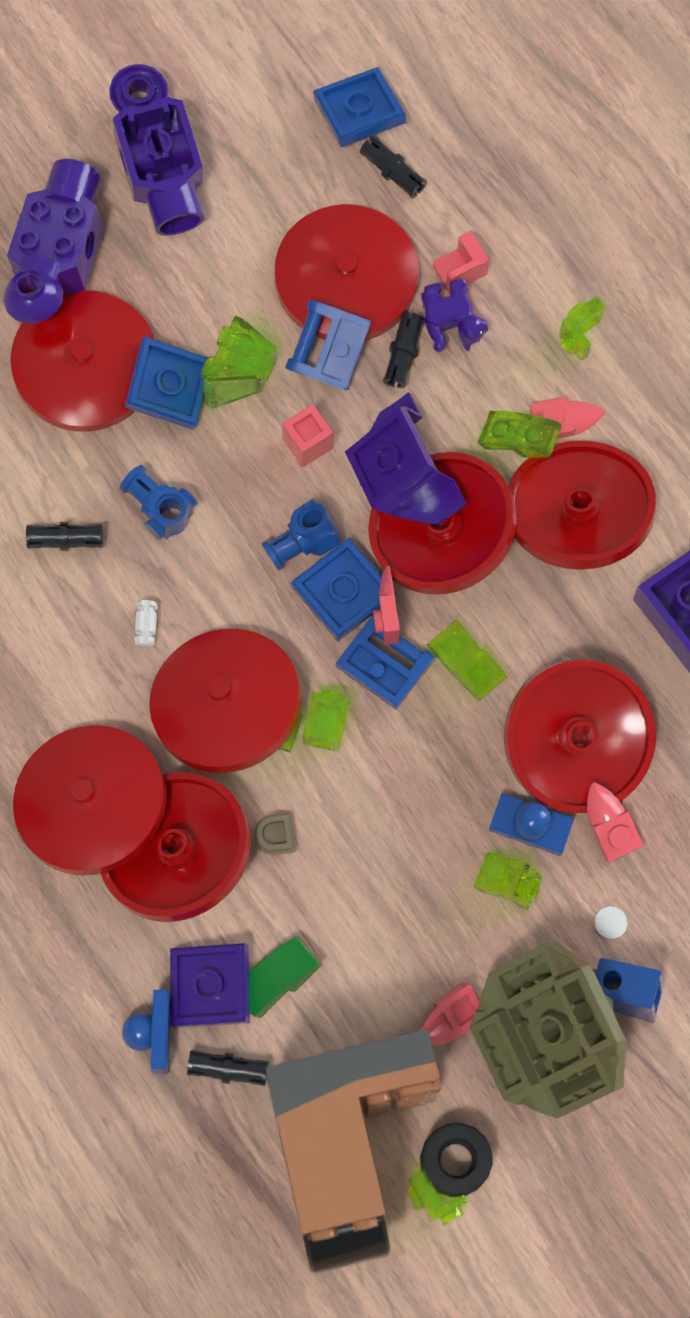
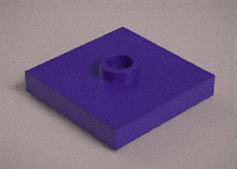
(209, 985)

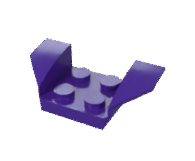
(399, 470)

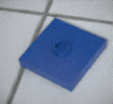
(359, 106)
(166, 383)
(340, 589)

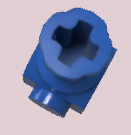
(156, 500)
(308, 532)

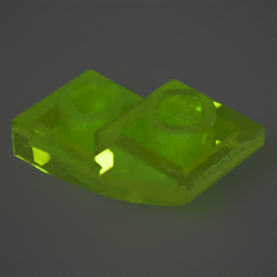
(521, 432)
(466, 660)

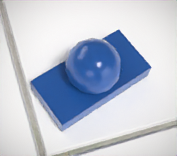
(531, 824)
(152, 1031)

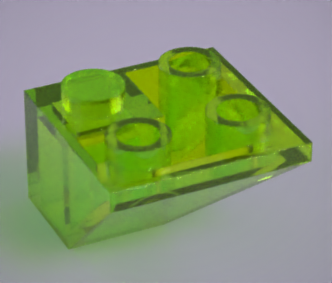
(239, 365)

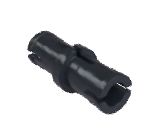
(393, 166)
(403, 350)
(64, 536)
(227, 1068)

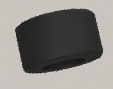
(480, 1154)

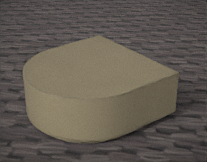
(275, 834)

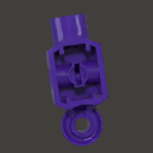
(157, 149)
(54, 242)

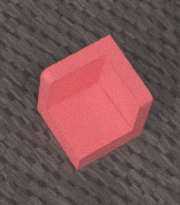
(465, 262)
(307, 435)

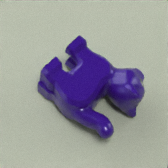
(451, 312)

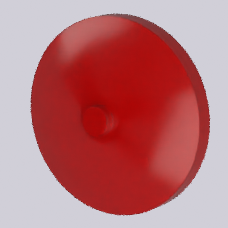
(350, 262)
(79, 361)
(582, 505)
(458, 549)
(225, 700)
(579, 728)
(89, 800)
(192, 856)

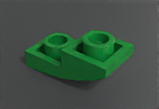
(278, 973)

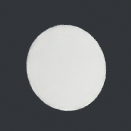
(611, 922)

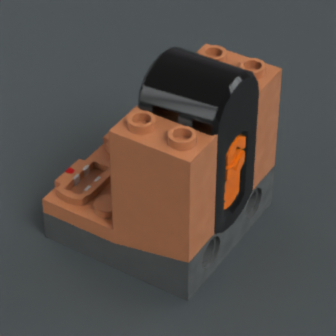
(327, 1145)

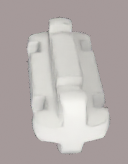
(145, 623)

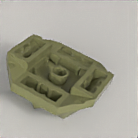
(549, 1032)

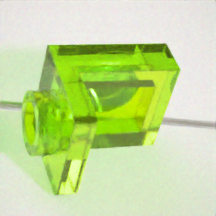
(579, 321)
(508, 879)
(424, 1196)

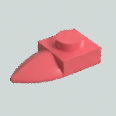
(572, 415)
(386, 617)
(611, 824)
(451, 1015)

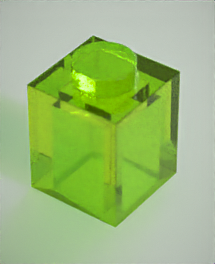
(326, 720)

